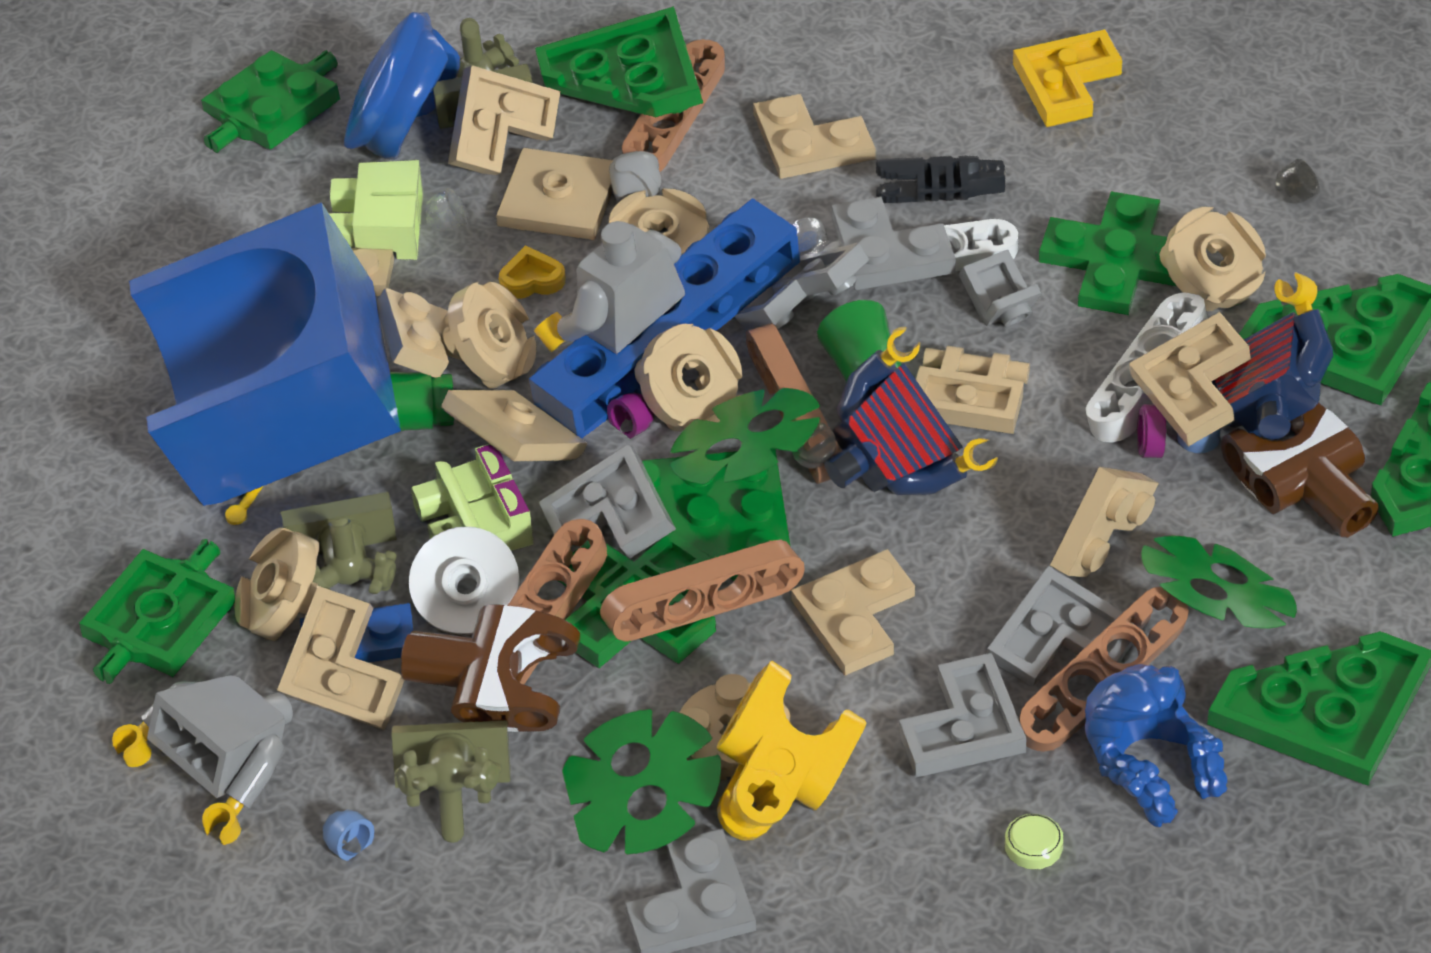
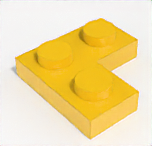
(1058, 69)

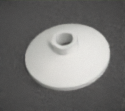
(447, 561)

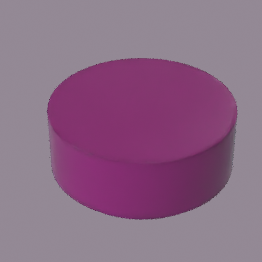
(1151, 432)

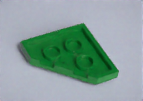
(626, 66)
(1370, 332)
(1405, 481)
(720, 514)
(1327, 704)

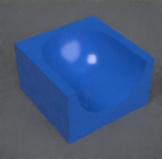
(267, 356)

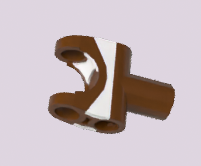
(1307, 468)
(492, 665)

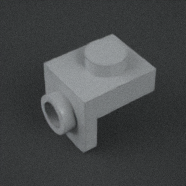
(999, 290)

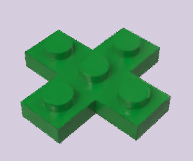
(1111, 253)
(596, 639)

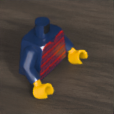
(1283, 368)
(895, 432)

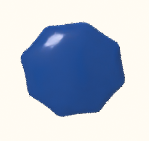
(399, 86)

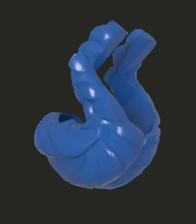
(1149, 705)

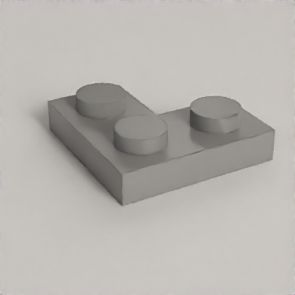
(892, 255)
(816, 273)
(615, 494)
(1049, 617)
(975, 727)
(705, 907)

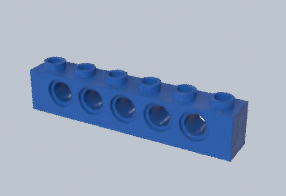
(719, 281)

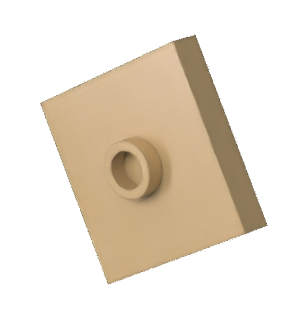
(556, 194)
(513, 425)

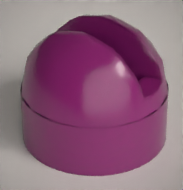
(630, 407)

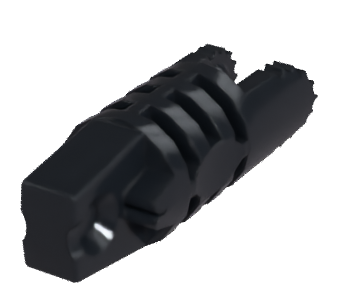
(939, 178)

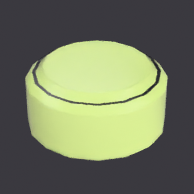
(1034, 841)

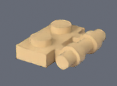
(974, 388)

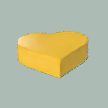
(532, 273)

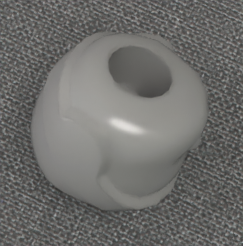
(635, 173)

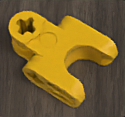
(778, 759)

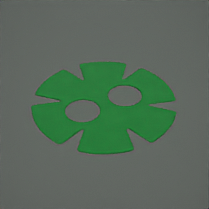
(755, 447)
(1194, 562)
(668, 768)

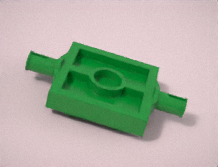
(270, 100)
(157, 612)

